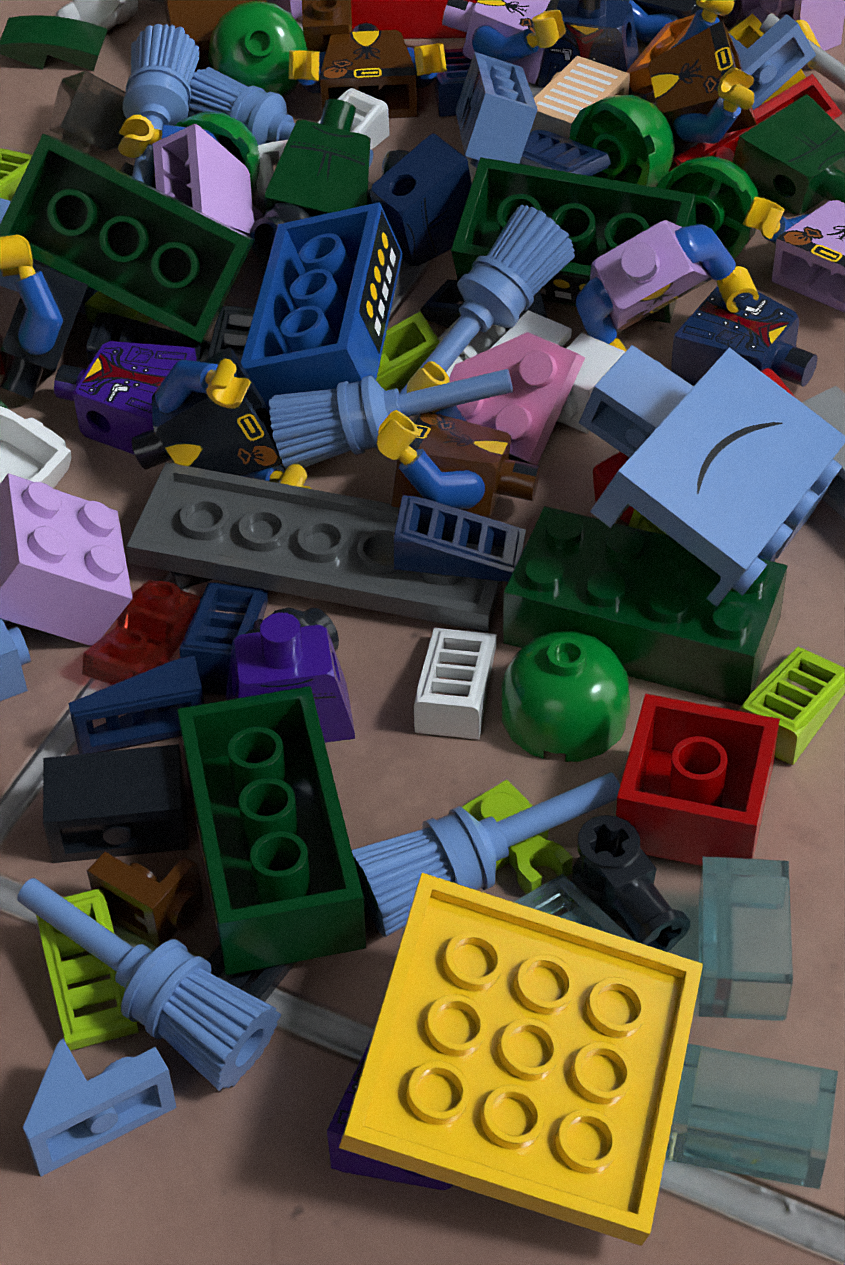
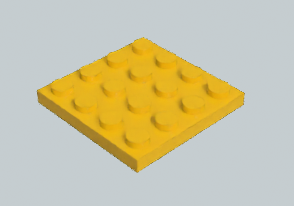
(526, 1059)

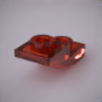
(145, 633)

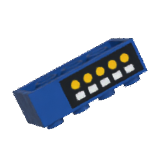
(323, 302)

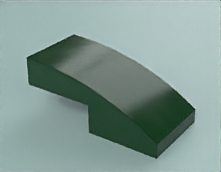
(37, 36)

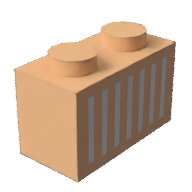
(572, 90)

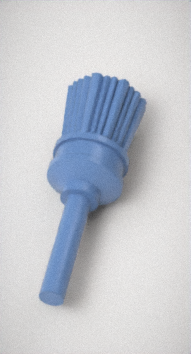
(159, 84)
(259, 111)
(505, 280)
(345, 419)
(460, 849)
(170, 993)

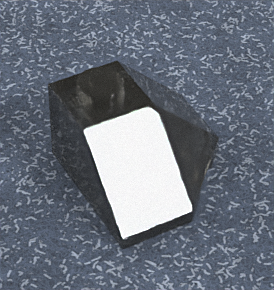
(88, 113)

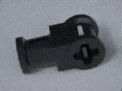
(621, 882)

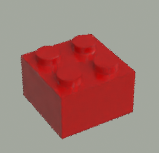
(697, 779)

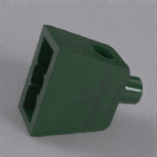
(795, 157)
(323, 164)

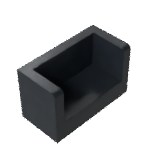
(115, 803)

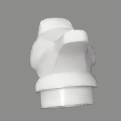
(100, 12)

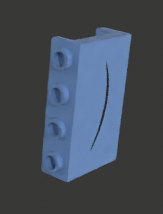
(728, 471)

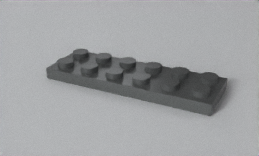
(298, 546)

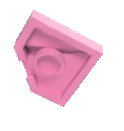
(540, 381)

